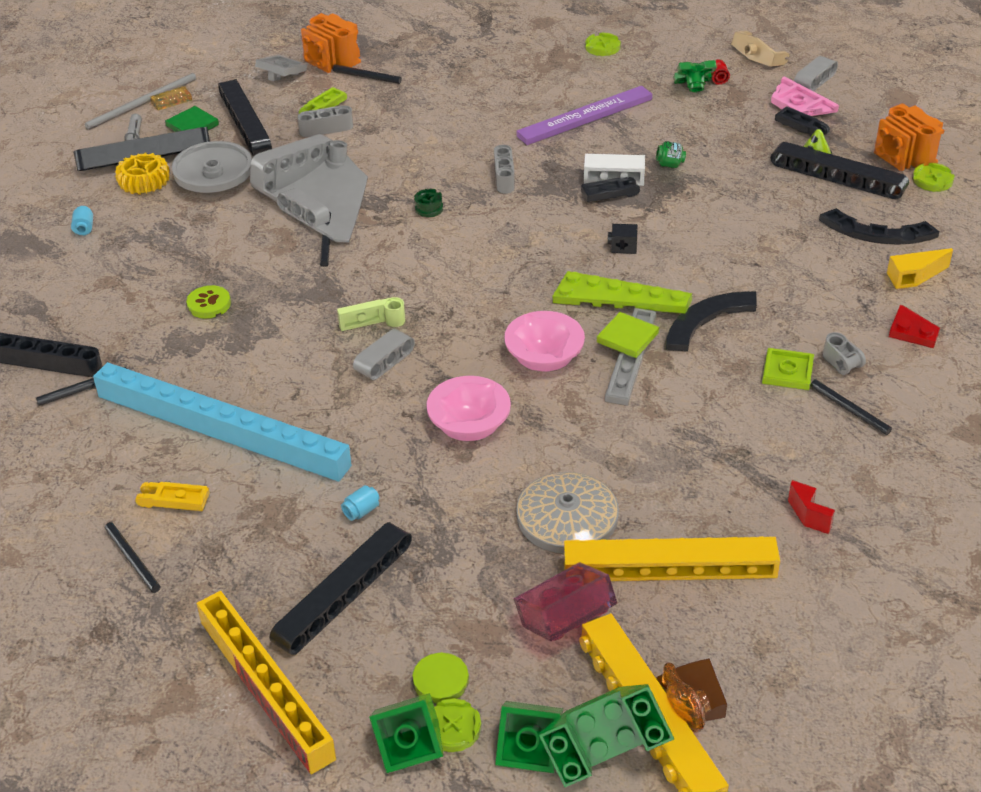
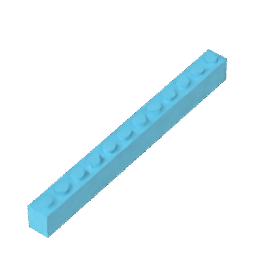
(224, 421)

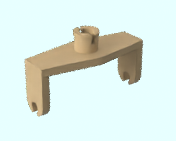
(757, 50)

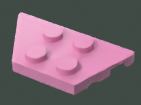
(801, 99)

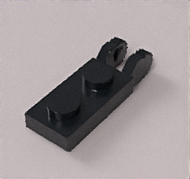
(801, 121)
(610, 189)

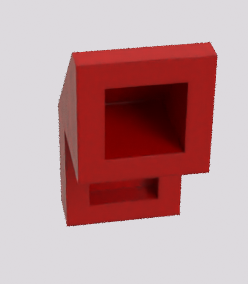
(811, 515)

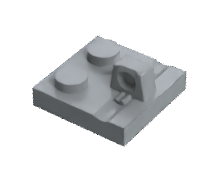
(280, 65)

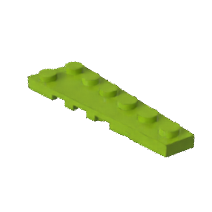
(599, 290)

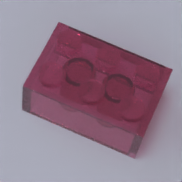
(565, 601)

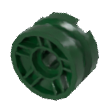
(428, 203)

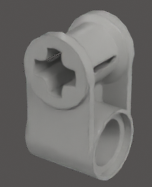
(842, 352)

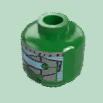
(670, 154)

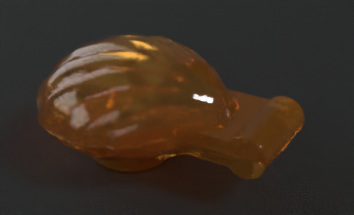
(684, 700)

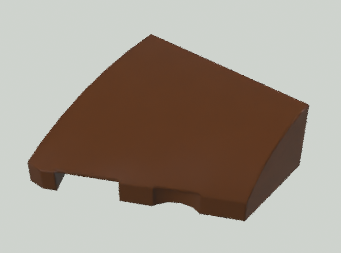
(702, 676)

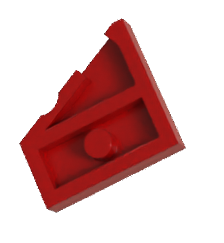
(913, 328)

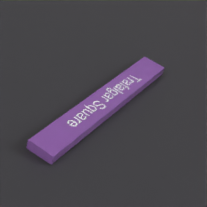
(583, 115)

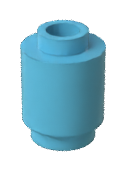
(82, 220)
(360, 503)

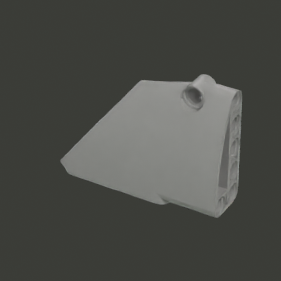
(311, 181)

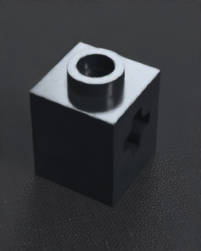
(623, 238)

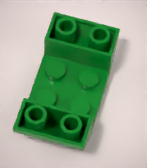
(604, 730)

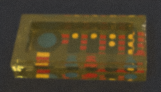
(171, 98)

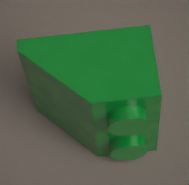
(407, 733)
(519, 736)

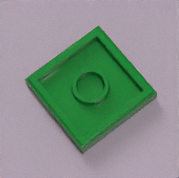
(190, 119)

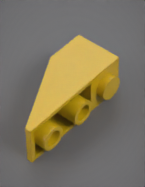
(916, 268)

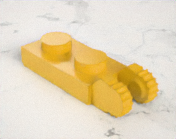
(173, 496)

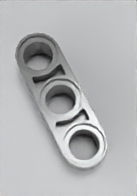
(816, 73)
(325, 121)
(504, 169)
(383, 354)

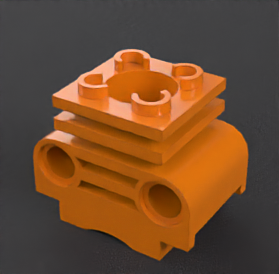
(330, 42)
(908, 137)

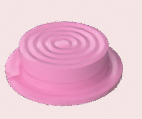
(544, 340)
(468, 407)

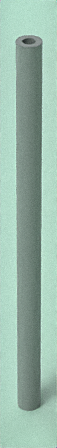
(139, 101)

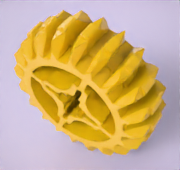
(142, 173)

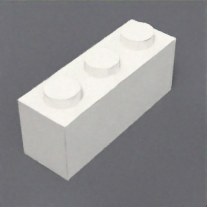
(611, 166)

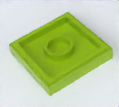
(627, 334)
(788, 368)

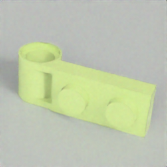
(385, 310)

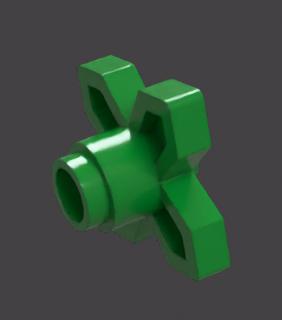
(694, 74)

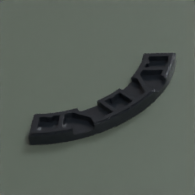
(878, 233)
(704, 311)

